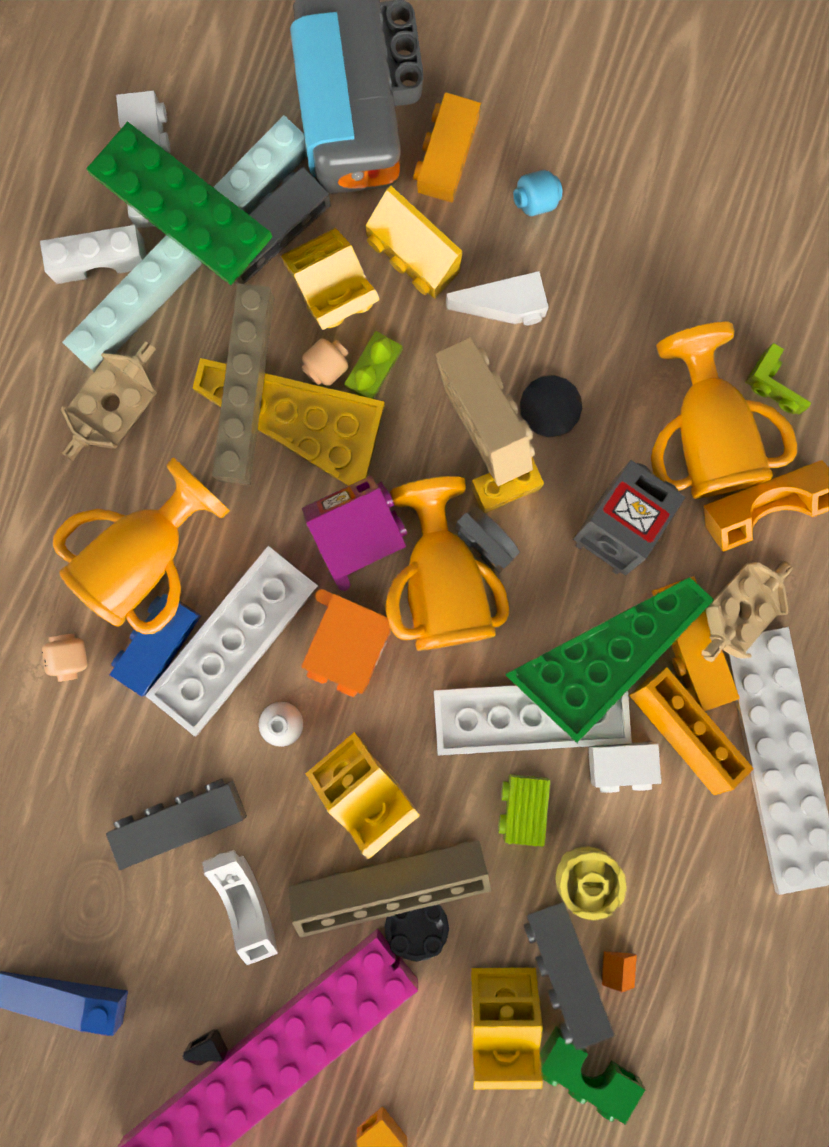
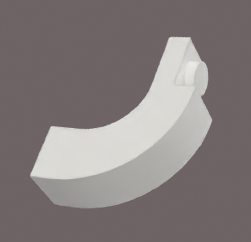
(244, 905)

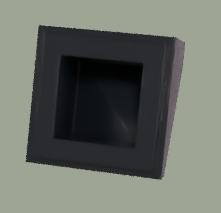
(206, 1049)

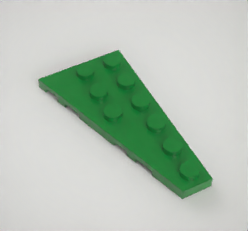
(595, 669)

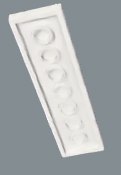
(783, 762)

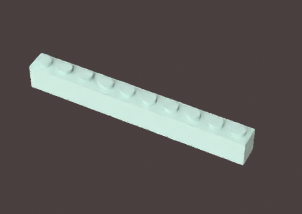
(171, 265)

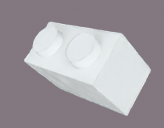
(625, 766)

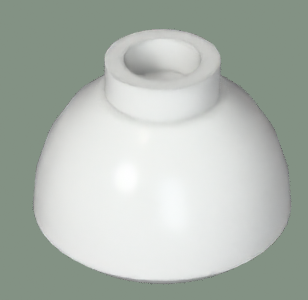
(281, 724)

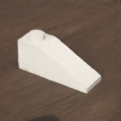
(506, 300)

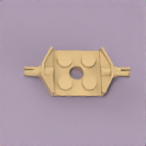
(113, 377)
(761, 599)

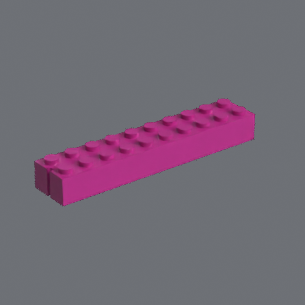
(282, 1051)

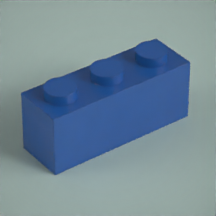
(151, 654)

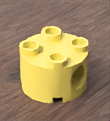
(590, 882)

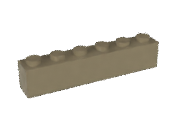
(243, 384)
(388, 888)

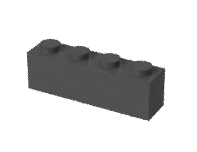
(286, 215)
(175, 825)
(569, 975)

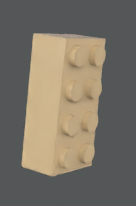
(486, 411)

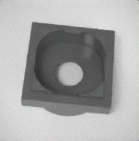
(487, 539)

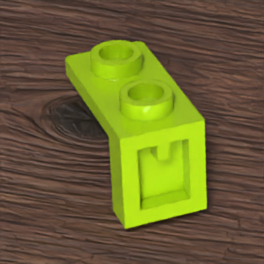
(764, 386)

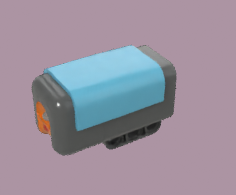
(350, 87)

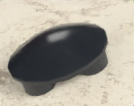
(551, 406)
(418, 933)

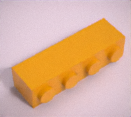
(705, 680)
(691, 732)

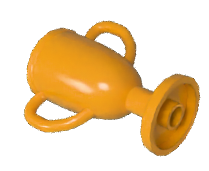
(717, 422)
(133, 553)
(443, 575)

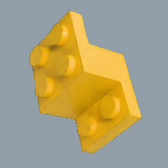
(330, 278)
(361, 795)
(506, 1028)

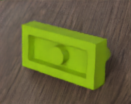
(373, 366)

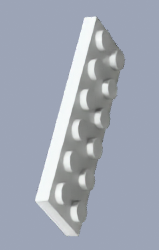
(231, 641)
(510, 721)

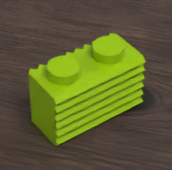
(525, 810)

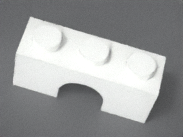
(71, 256)

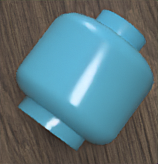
(538, 192)

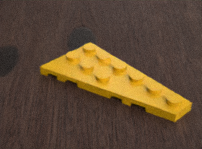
(312, 421)

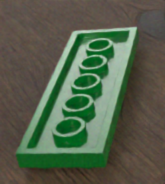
(179, 203)

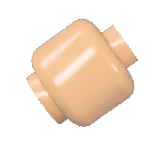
(325, 362)
(64, 656)

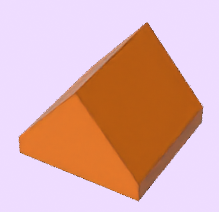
(619, 970)

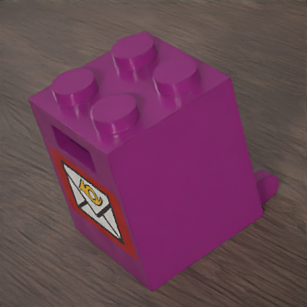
(355, 528)

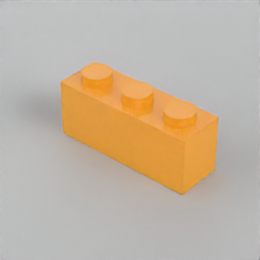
(447, 147)

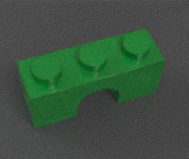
(612, 1092)

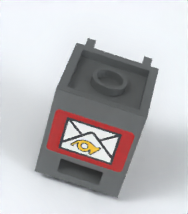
(629, 518)

